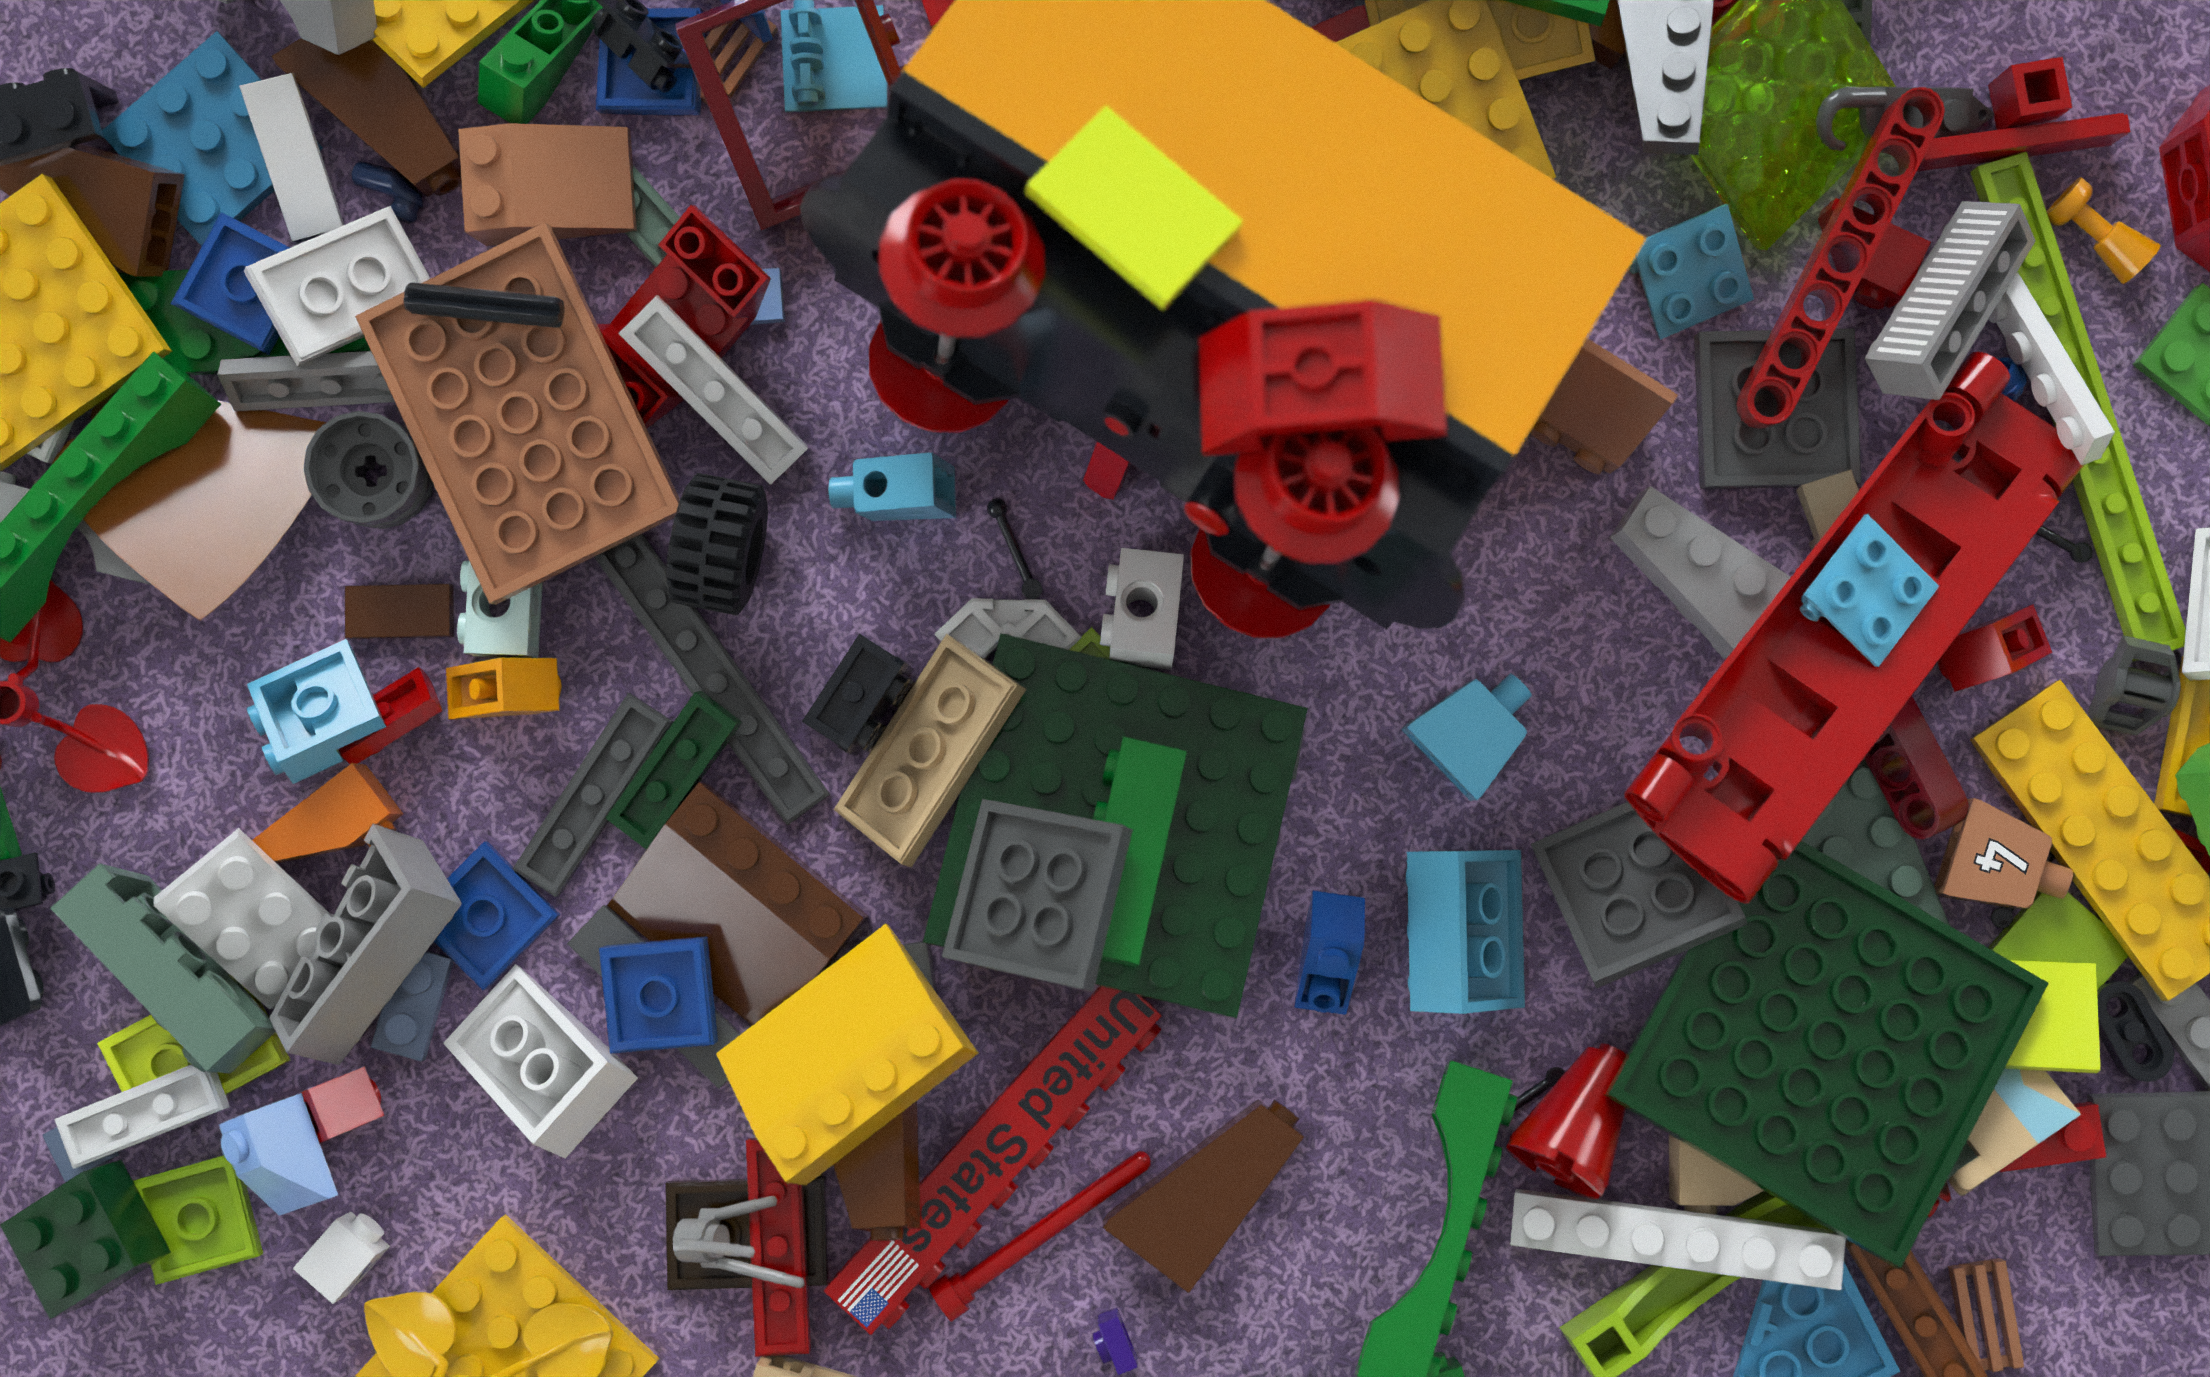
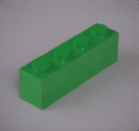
(1144, 800)

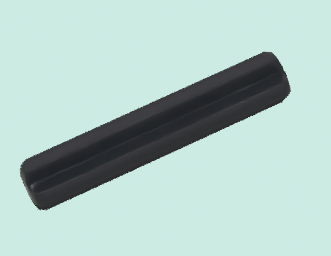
(484, 305)

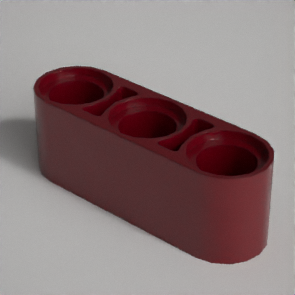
(1916, 776)

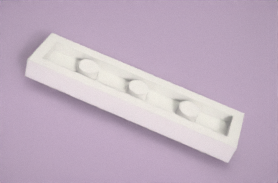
(2052, 373)
(713, 389)

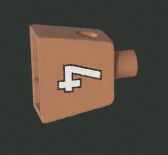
(1999, 861)

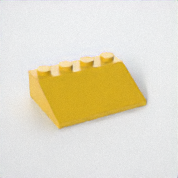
(843, 1057)

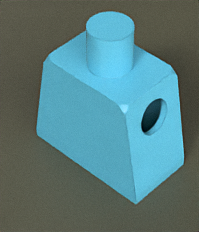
(916, 488)
(1472, 733)

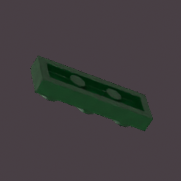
(673, 768)

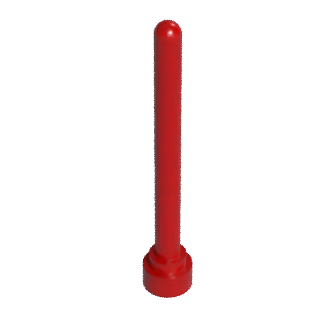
(958, 1291)

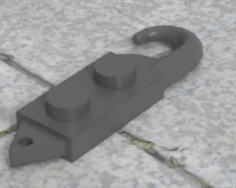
(1961, 109)

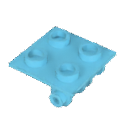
(829, 60)
(1692, 271)
(1869, 591)

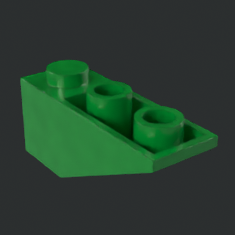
(533, 58)

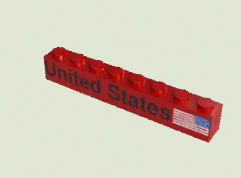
(994, 1151)

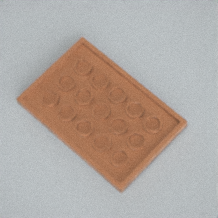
(522, 422)

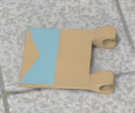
(2016, 1118)

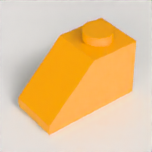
(503, 688)

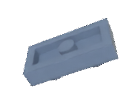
(412, 1012)

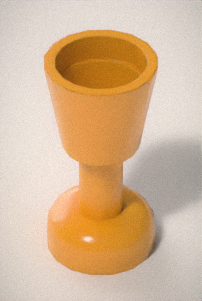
(2118, 245)

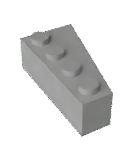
(1698, 568)
(366, 948)

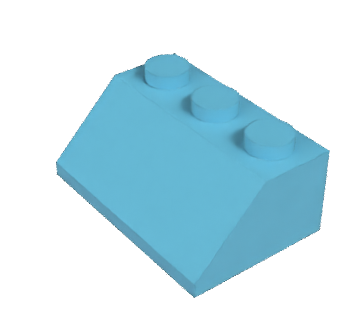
(1465, 931)

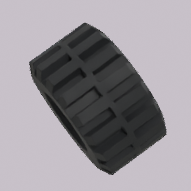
(717, 543)

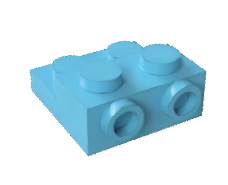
(313, 711)

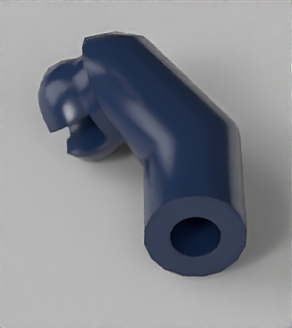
(389, 181)

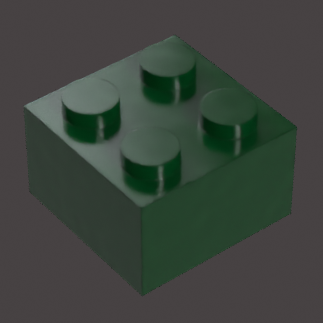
(85, 1238)

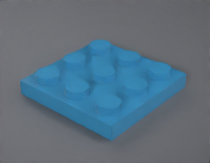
(200, 128)

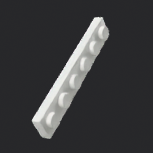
(1678, 1239)

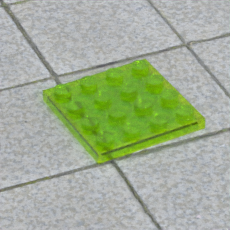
(1761, 105)

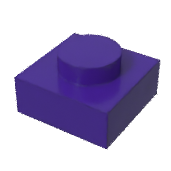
(1114, 1342)

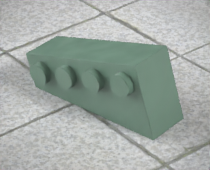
(164, 968)

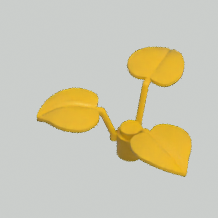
(419, 1327)

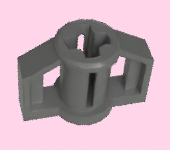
(2135, 687)

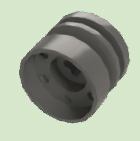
(338, 466)

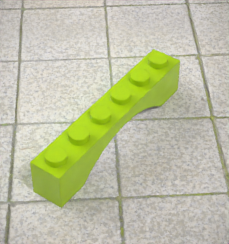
(1648, 1306)

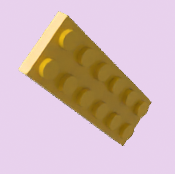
(2107, 833)

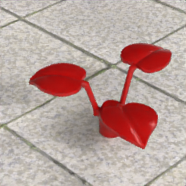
(104, 744)

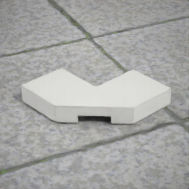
(984, 619)

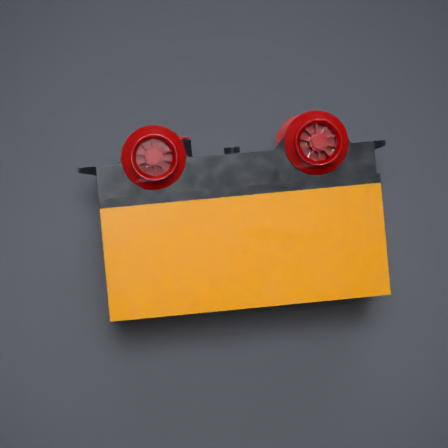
(1340, 200)

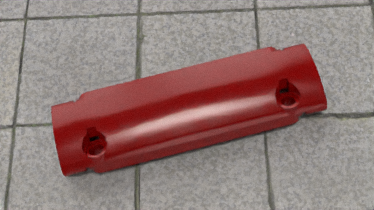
(1795, 696)

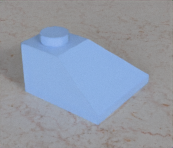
(279, 1155)

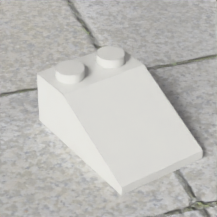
(539, 1063)

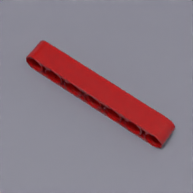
(1857, 240)

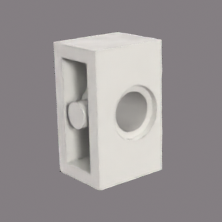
(1151, 578)

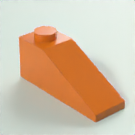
(331, 817)

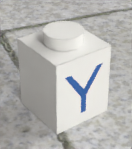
(343, 1255)

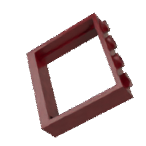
(690, 31)

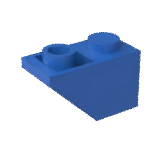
(1330, 952)

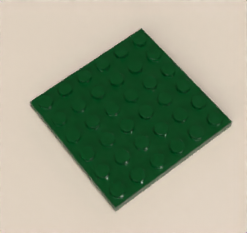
(1221, 823)
(1832, 1049)

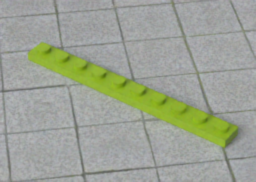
(2107, 485)

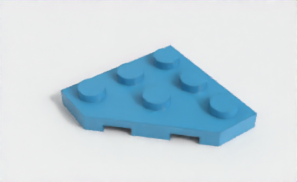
(1813, 1334)

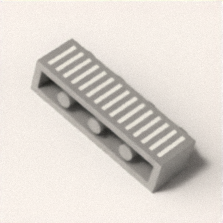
(1950, 299)

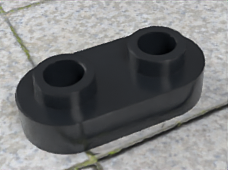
(2130, 1027)

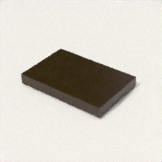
(687, 1198)

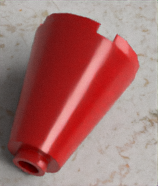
(1575, 1125)

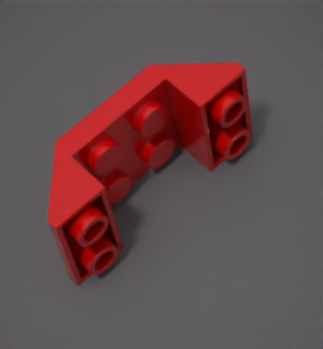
(2187, 179)
(707, 286)
(1321, 372)

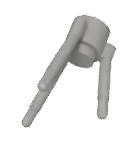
(708, 1242)

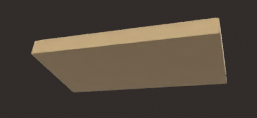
(929, 750)

